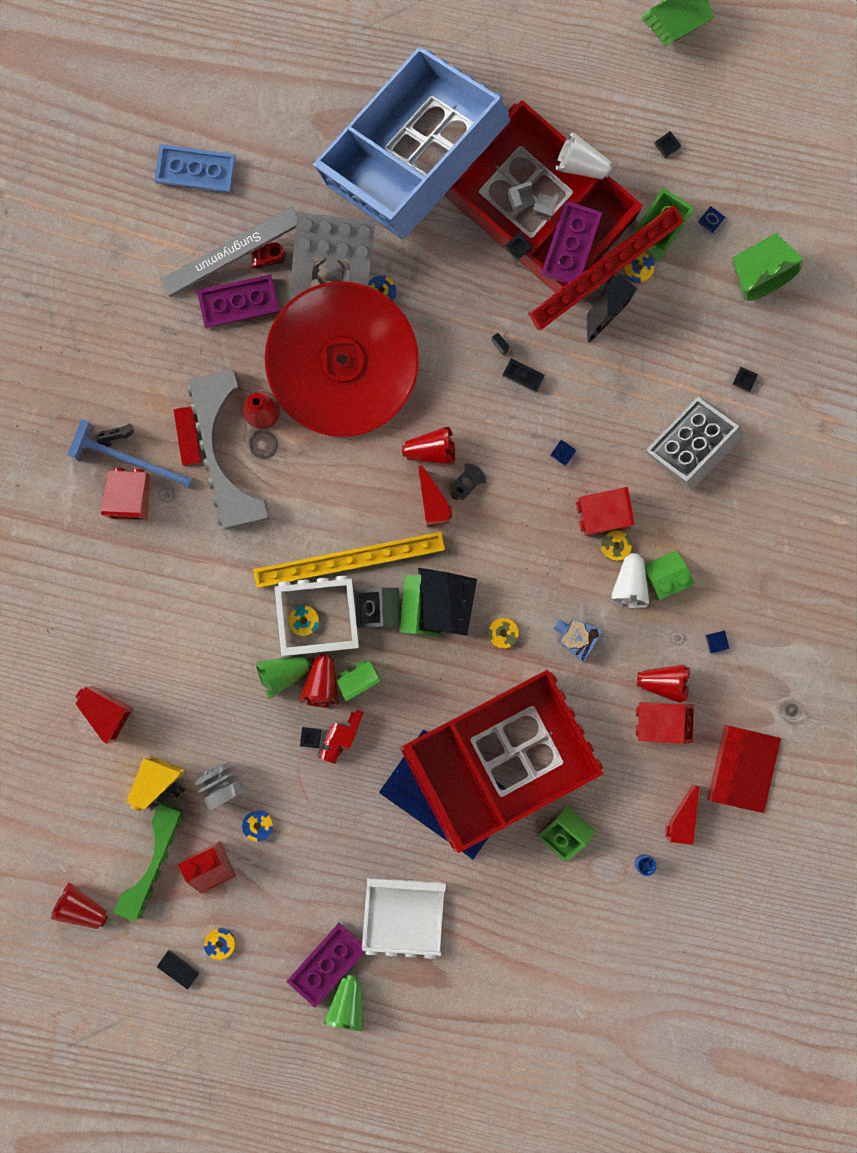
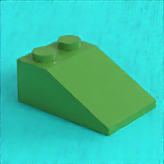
(358, 680)

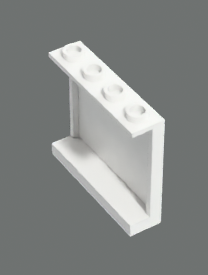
(403, 917)

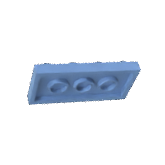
(195, 168)

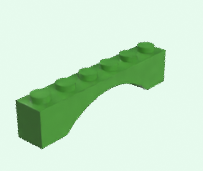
(164, 823)

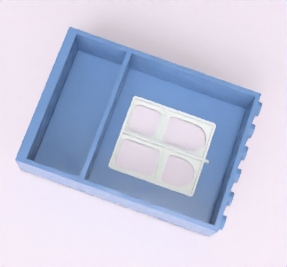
(380, 181)

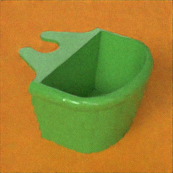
(677, 18)
(766, 267)

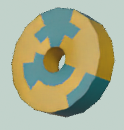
(312, 620)

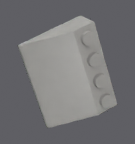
(695, 443)

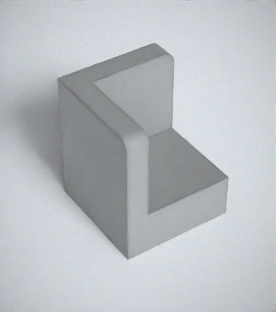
(521, 196)
(545, 206)

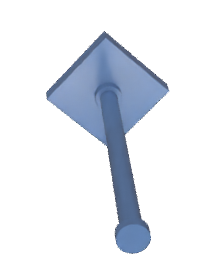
(83, 441)

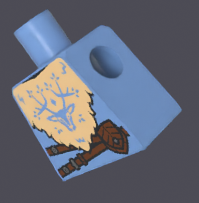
(577, 637)

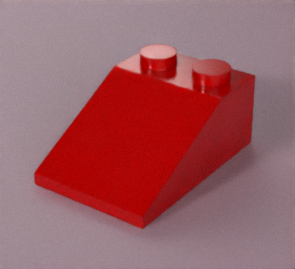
(434, 503)

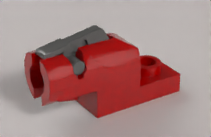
(338, 737)

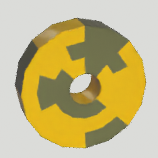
(612, 553)
(503, 624)

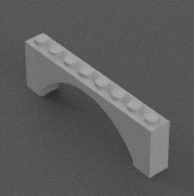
(210, 397)

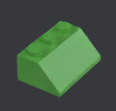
(660, 204)
(411, 612)

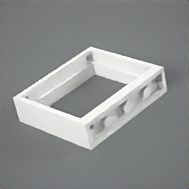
(305, 585)

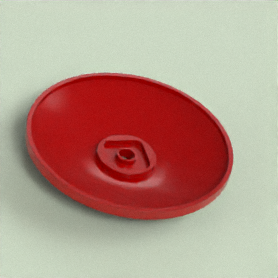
(305, 350)

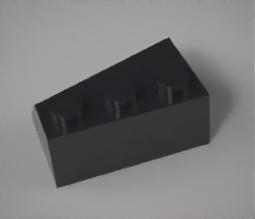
(611, 302)
(446, 601)

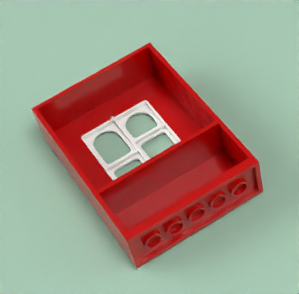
(540, 143)
(461, 782)

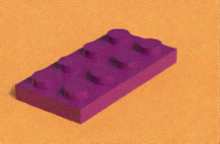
(571, 242)
(238, 301)
(326, 964)

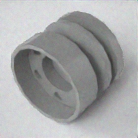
(219, 786)

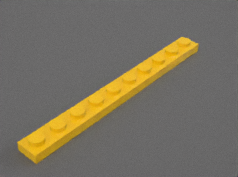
(349, 559)

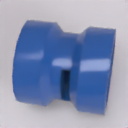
(645, 868)

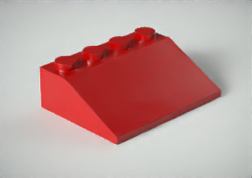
(744, 769)

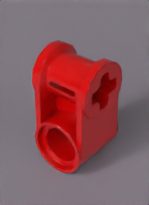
(265, 256)

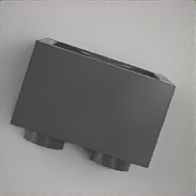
(377, 607)

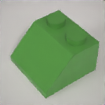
(668, 575)
(566, 833)

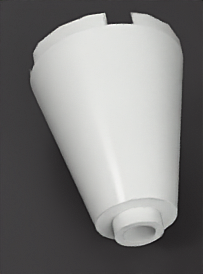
(583, 159)
(631, 583)

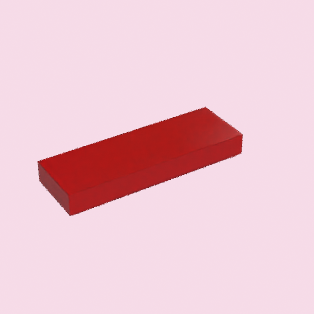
(187, 436)

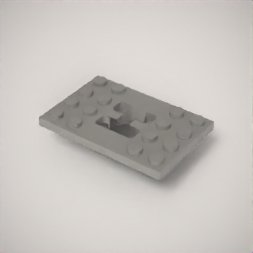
(333, 240)

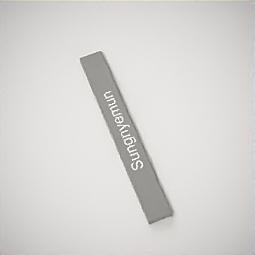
(230, 252)

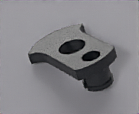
(106, 436)
(472, 472)
(172, 789)

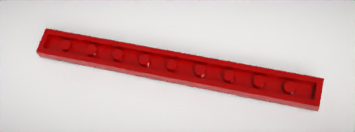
(605, 268)

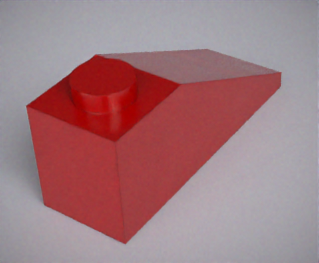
(683, 822)

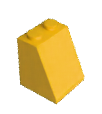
(151, 781)

